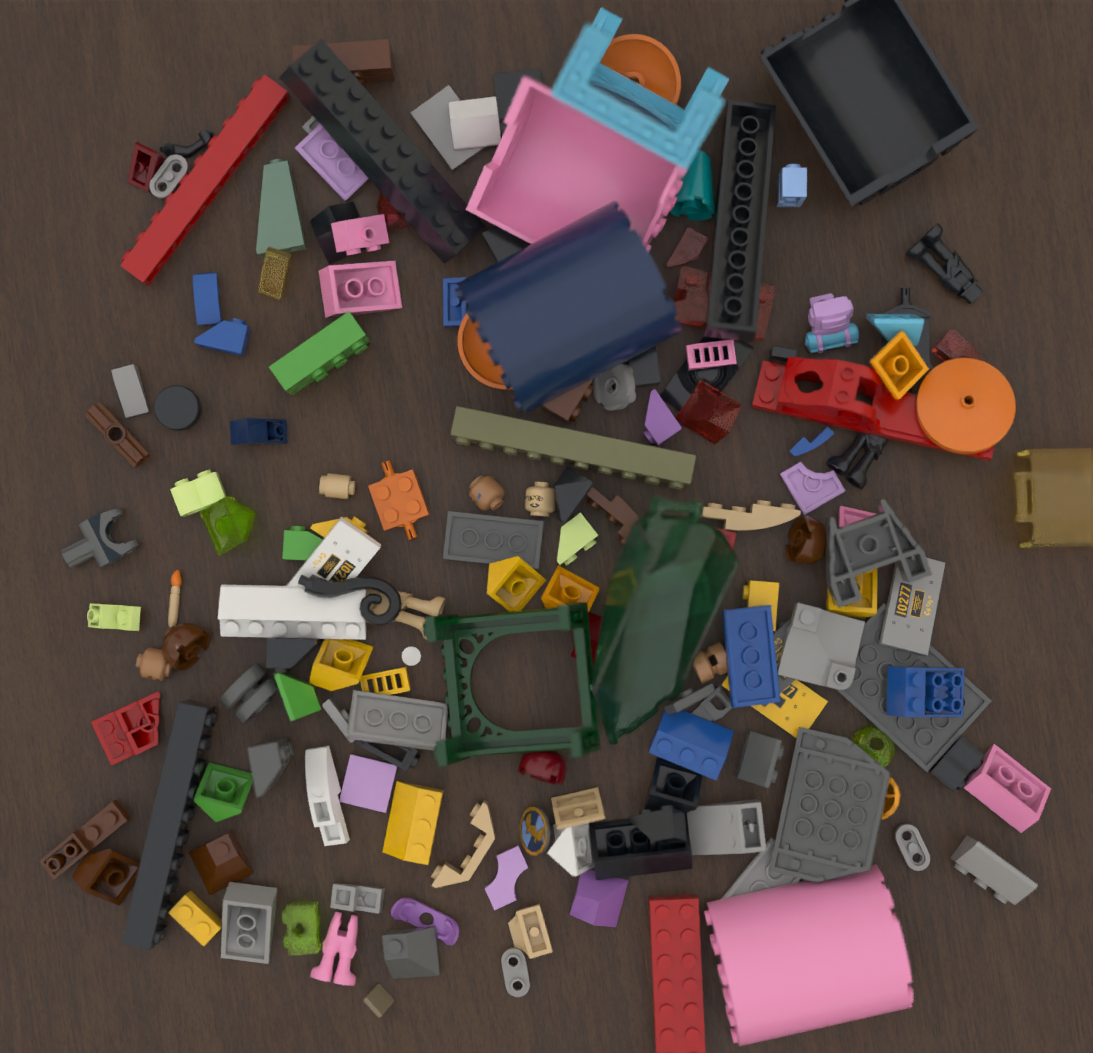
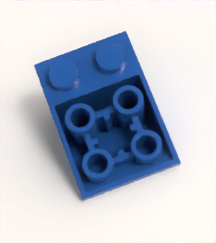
(925, 691)

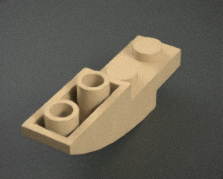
(760, 516)

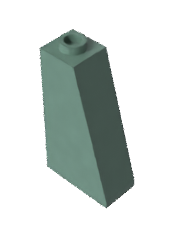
(279, 212)

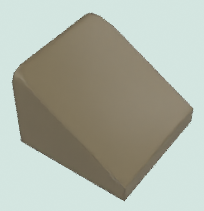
(378, 1000)

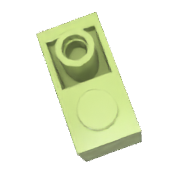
(573, 537)

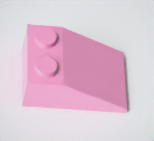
(359, 288)

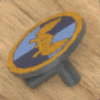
(535, 831)

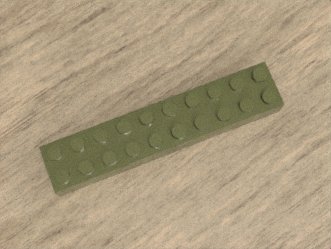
(572, 447)

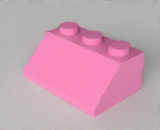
(1008, 789)

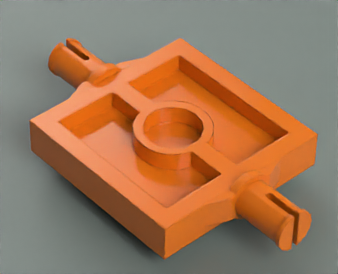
(399, 500)

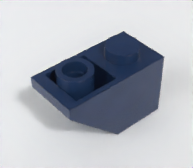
(258, 431)

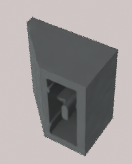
(759, 758)

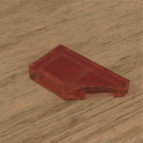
(688, 248)

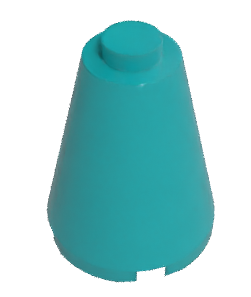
(697, 190)

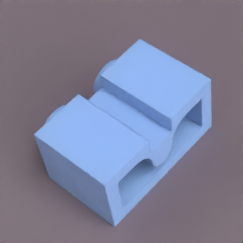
(791, 186)

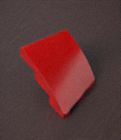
(129, 729)

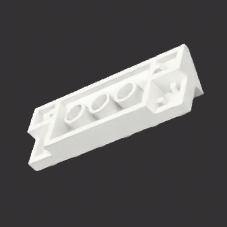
(289, 613)

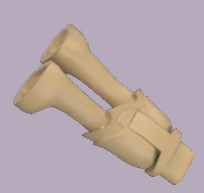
(433, 608)

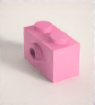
(360, 233)

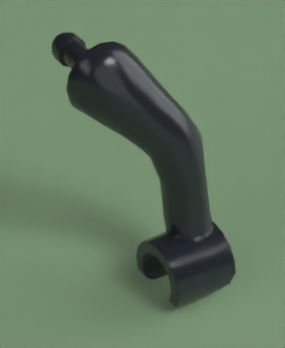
(187, 151)

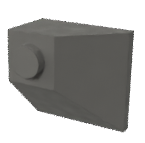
(411, 952)

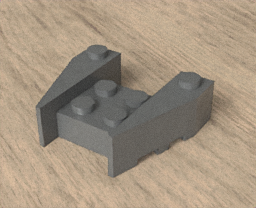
(868, 546)

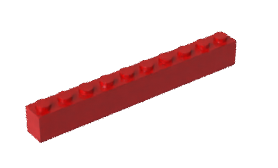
(205, 180)

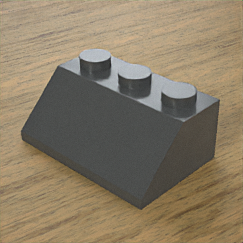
(268, 762)

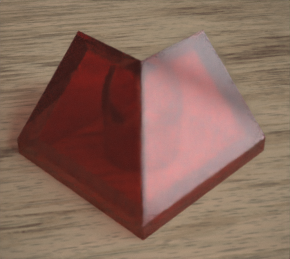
(709, 412)

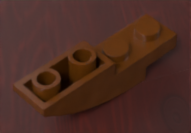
(617, 511)
(84, 839)

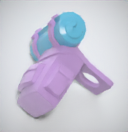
(830, 324)

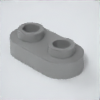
(167, 176)
(911, 846)
(515, 972)

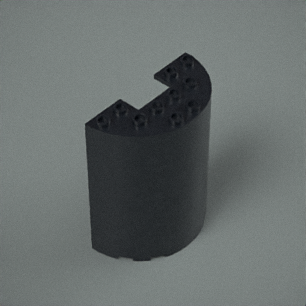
(869, 96)

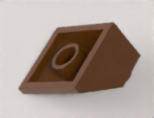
(221, 862)
(107, 875)

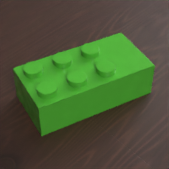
(320, 354)

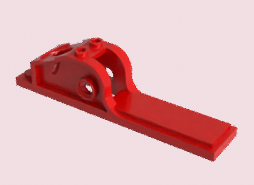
(836, 400)

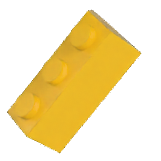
(413, 822)

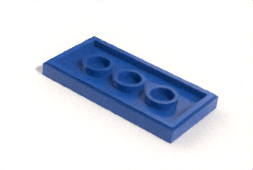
(750, 656)

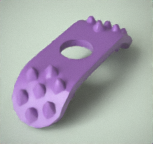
(410, 911)

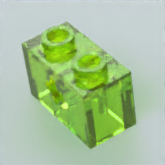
(308, 916)

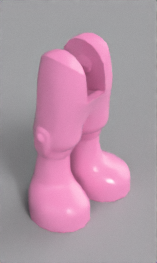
(338, 942)

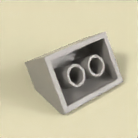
(992, 871)

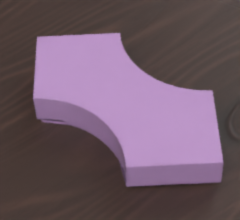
(510, 866)

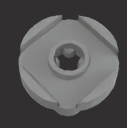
(625, 388)

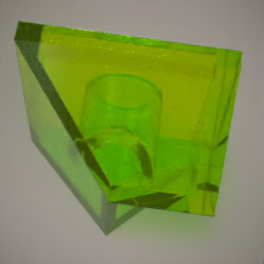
(227, 523)

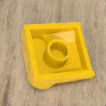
(863, 608)

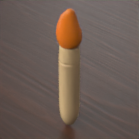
(176, 582)

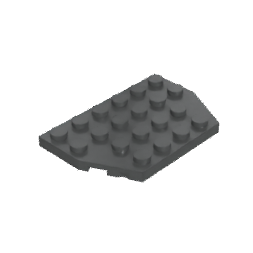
(829, 809)

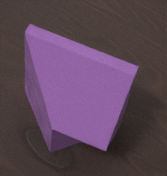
(598, 900)

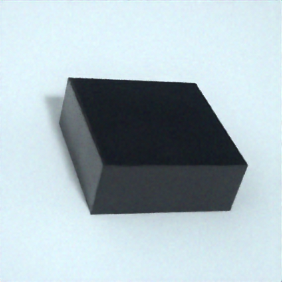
(781, 354)

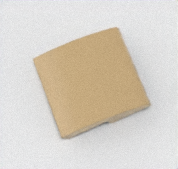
(577, 808)

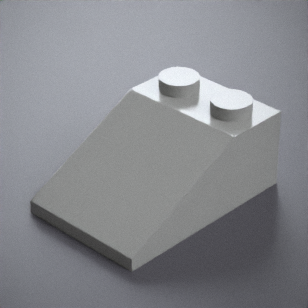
(248, 922)

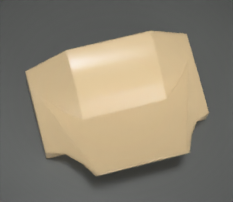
(530, 931)

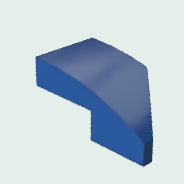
(804, 446)

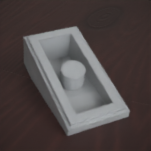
(130, 390)

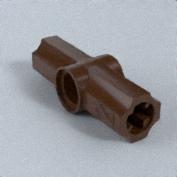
(107, 423)

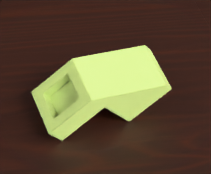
(114, 617)

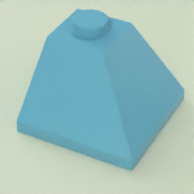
(891, 324)

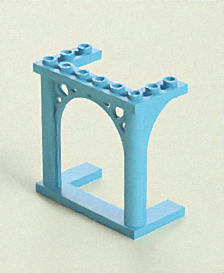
(632, 107)

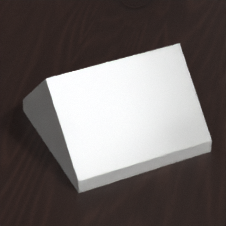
(474, 123)

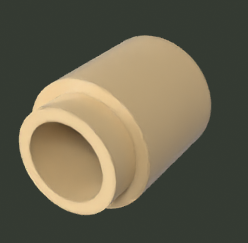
(336, 486)

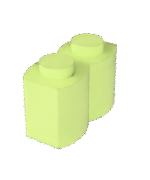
(197, 494)

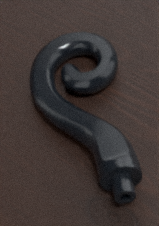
(328, 589)

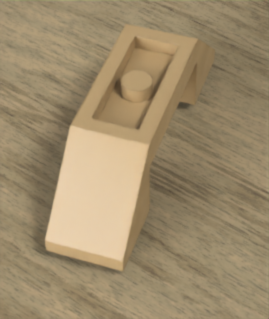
(448, 873)

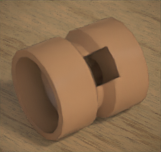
(703, 667)

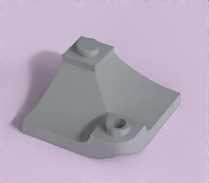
(820, 647)

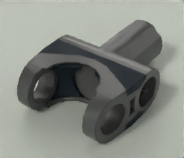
(98, 542)

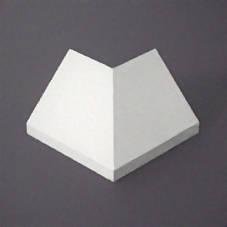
(573, 848)

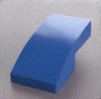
(207, 298)

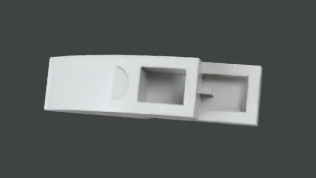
(323, 796)

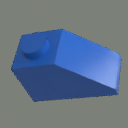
(226, 337)

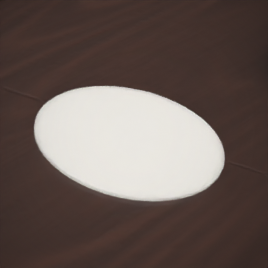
(411, 656)

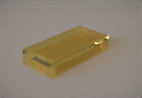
(274, 273)

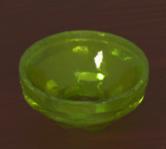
(863, 737)

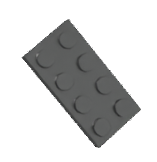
(492, 538)

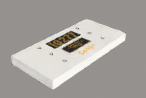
(339, 554)

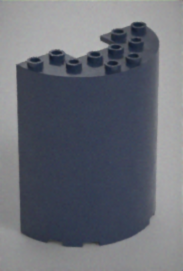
(570, 307)

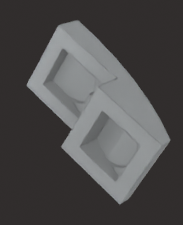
(357, 897)

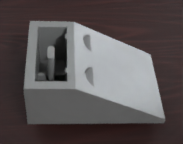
(727, 828)

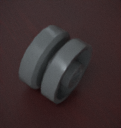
(252, 695)

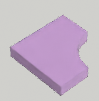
(811, 488)

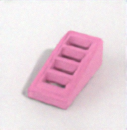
(692, 365)

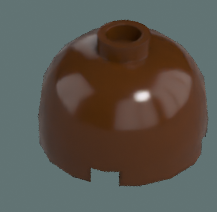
(807, 541)
(183, 644)

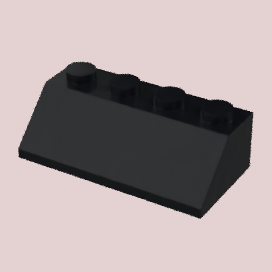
(626, 851)

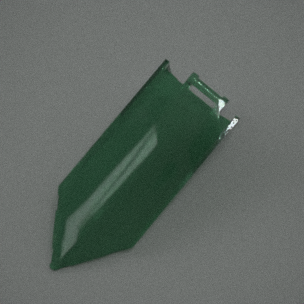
(658, 612)

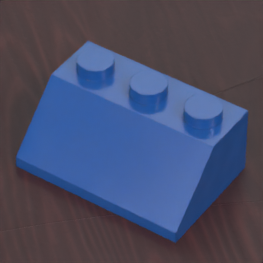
(691, 742)

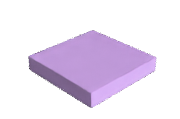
(368, 783)

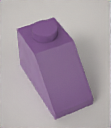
(659, 421)

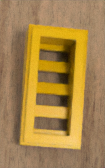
(403, 676)

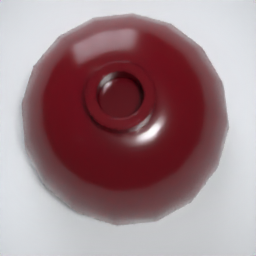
(544, 766)

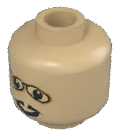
(540, 499)

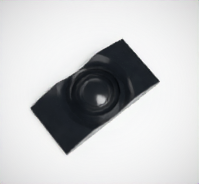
(686, 380)

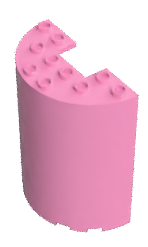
(565, 166)
(809, 956)

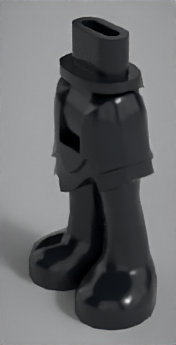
(954, 273)
(873, 448)

